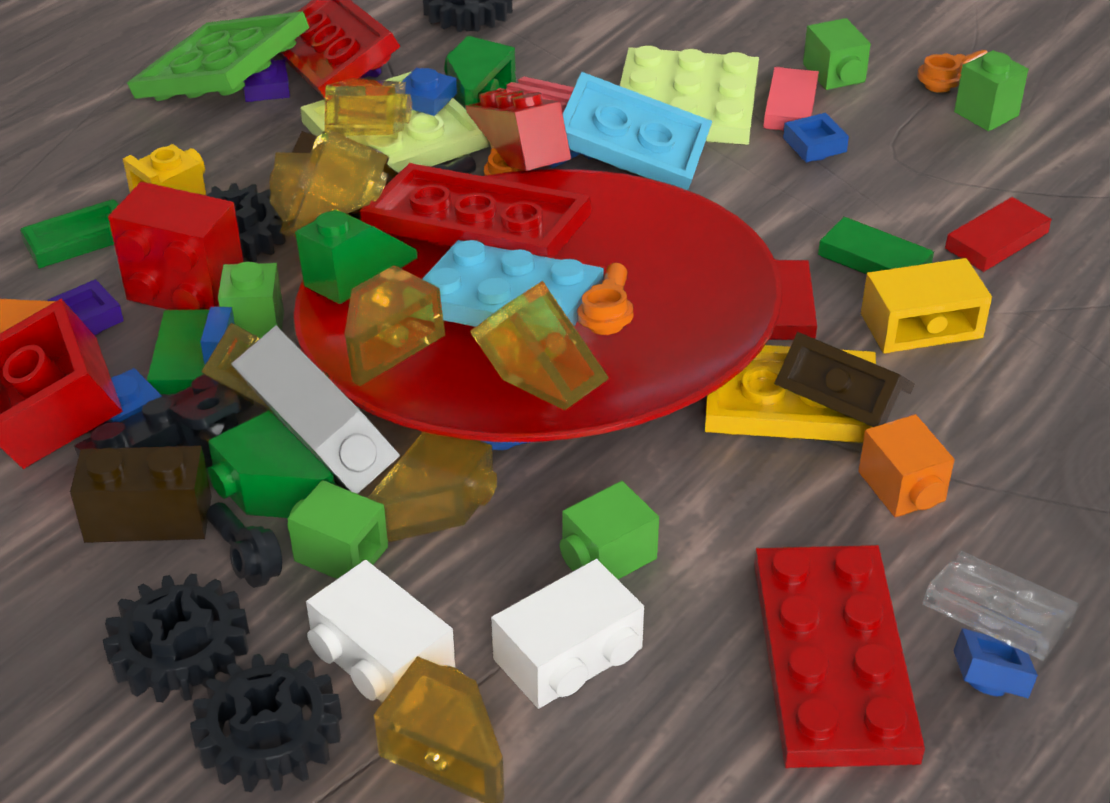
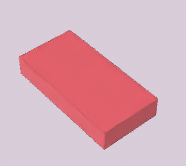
(790, 96)

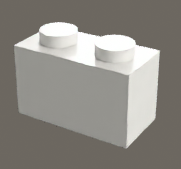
(375, 630)
(567, 633)

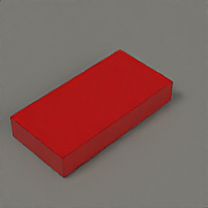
(998, 233)
(797, 303)

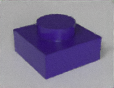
(268, 84)
(93, 306)

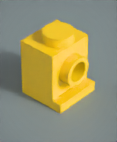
(168, 168)

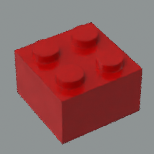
(174, 246)
(51, 384)

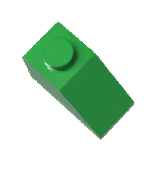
(479, 68)
(344, 252)
(264, 467)

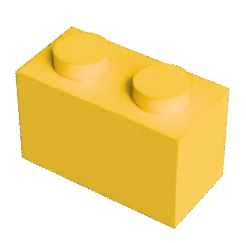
(925, 305)

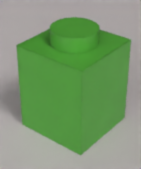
(837, 53)
(991, 90)
(254, 296)
(613, 529)
(336, 530)

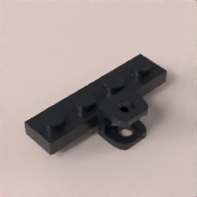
(184, 418)

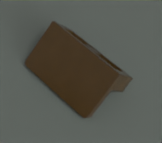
(841, 380)

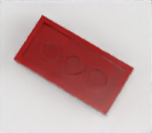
(338, 44)
(462, 206)
(836, 658)

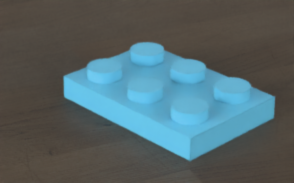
(634, 131)
(483, 278)

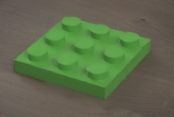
(219, 56)

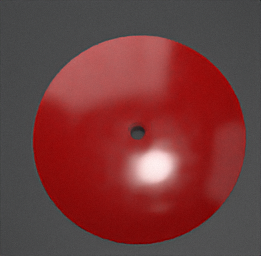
(700, 308)

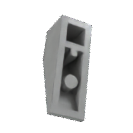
(315, 410)

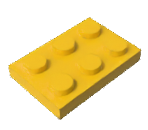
(760, 408)

